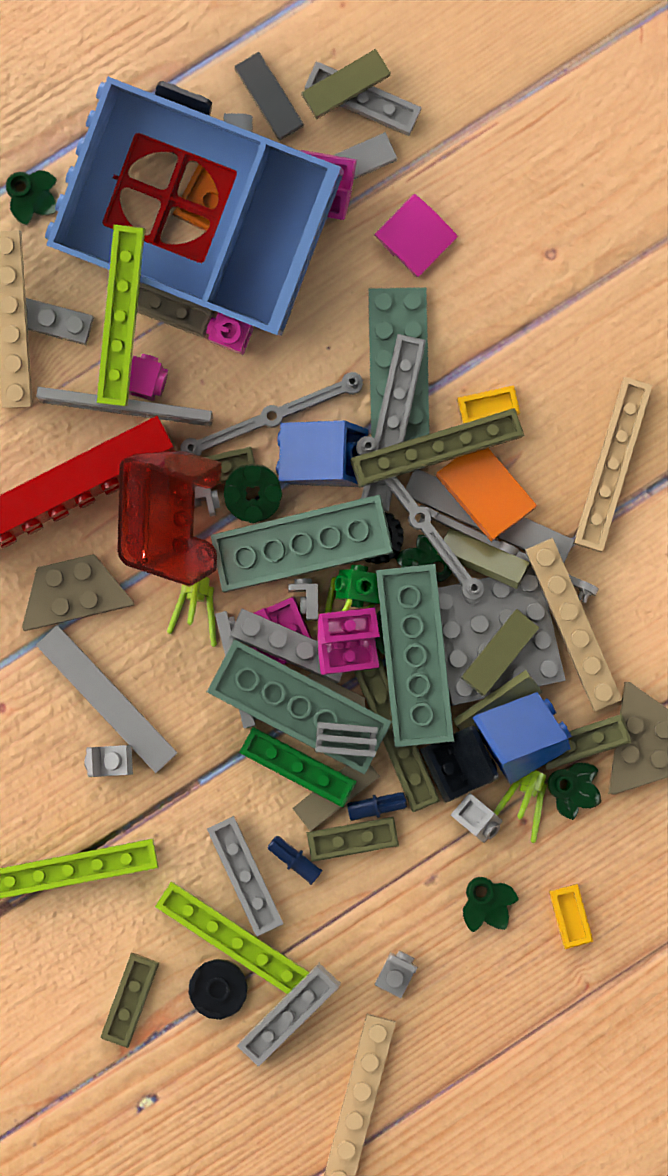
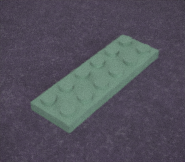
(394, 313)
(302, 543)
(415, 655)
(292, 702)

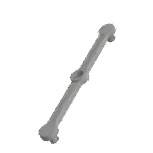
(350, 383)
(471, 587)
(585, 588)

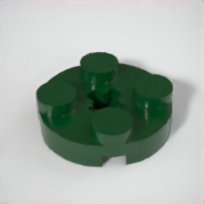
(252, 509)

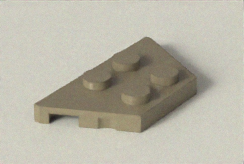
(72, 592)
(647, 755)

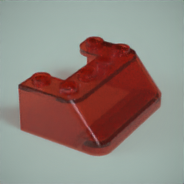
(159, 515)

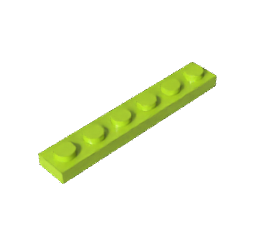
(120, 315)
(77, 868)
(230, 938)

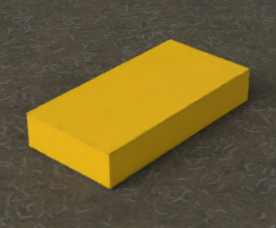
(487, 403)
(571, 916)

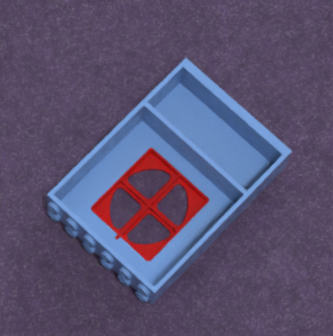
(257, 235)

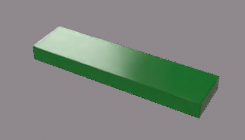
(298, 767)

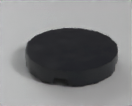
(218, 989)

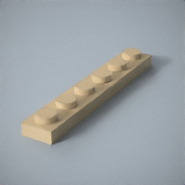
(14, 341)
(612, 464)
(573, 624)
(360, 1096)

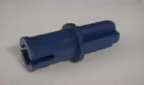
(376, 806)
(294, 859)

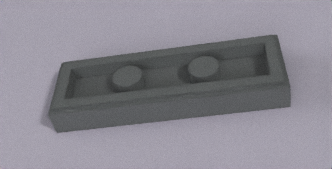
(269, 96)

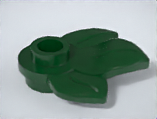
(35, 197)
(422, 555)
(579, 789)
(490, 907)

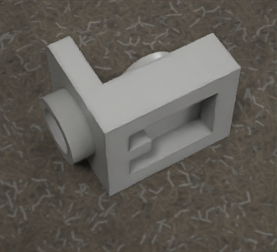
(211, 497)
(308, 604)
(109, 761)
(477, 818)
(396, 973)

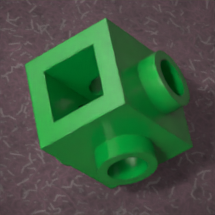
(357, 585)

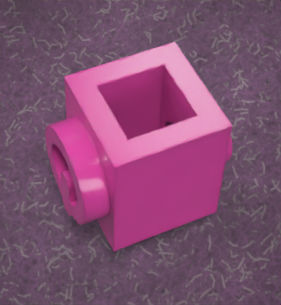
(229, 333)
(147, 377)

